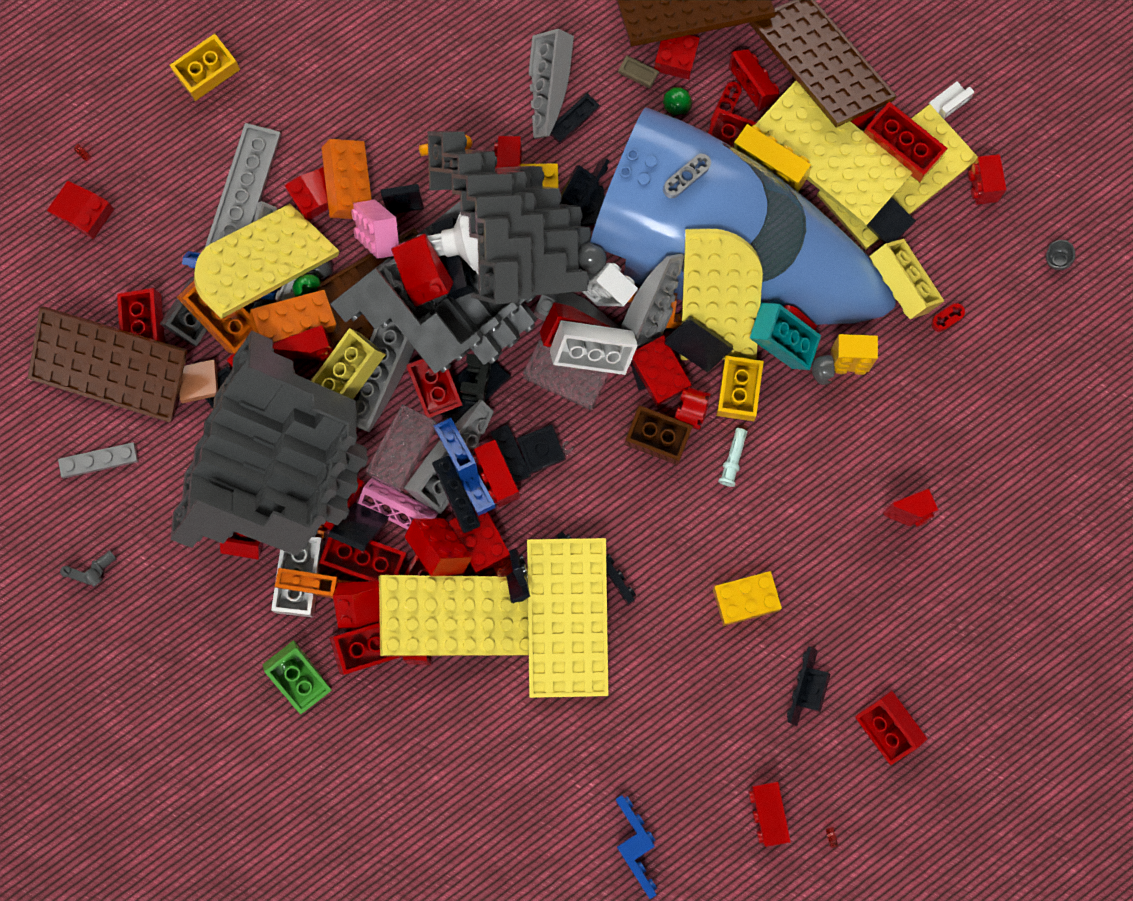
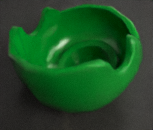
(677, 101)
(305, 284)

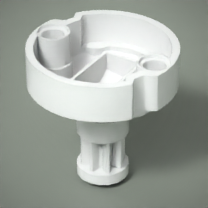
(457, 242)

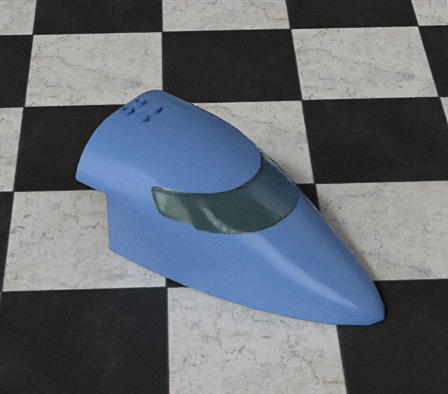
(800, 249)

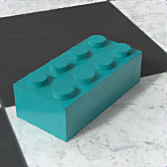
(785, 336)

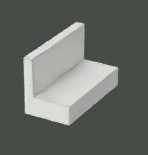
(951, 99)

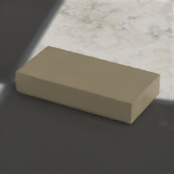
(638, 72)

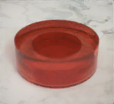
(82, 152)
(503, 568)
(831, 837)

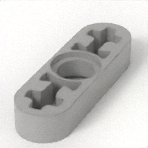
(672, 180)

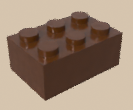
(658, 435)

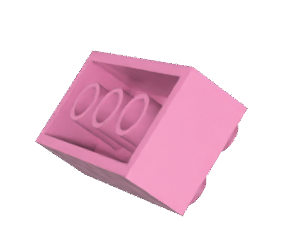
(375, 228)

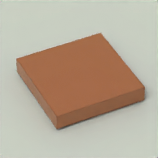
(199, 381)

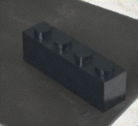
(455, 265)

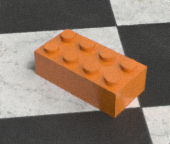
(345, 176)
(293, 316)
(228, 331)

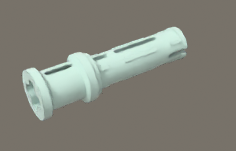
(731, 465)

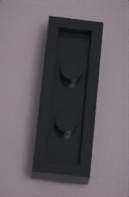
(574, 118)
(511, 453)

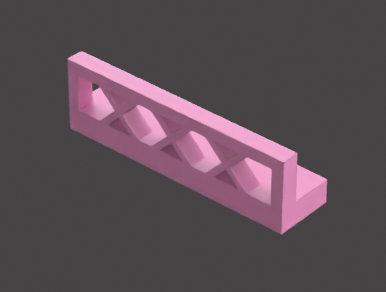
(396, 501)

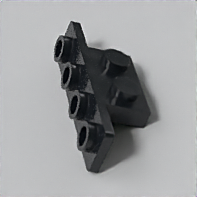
(582, 184)
(456, 494)
(517, 580)
(810, 688)

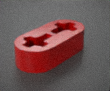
(946, 314)

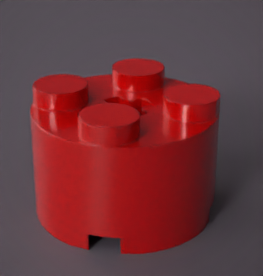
(693, 407)

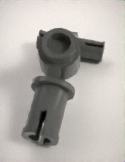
(396, 284)
(94, 574)

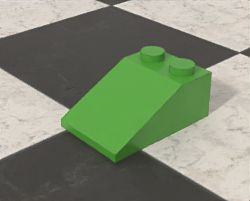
(296, 677)

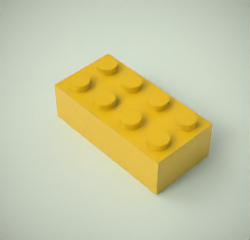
(773, 156)

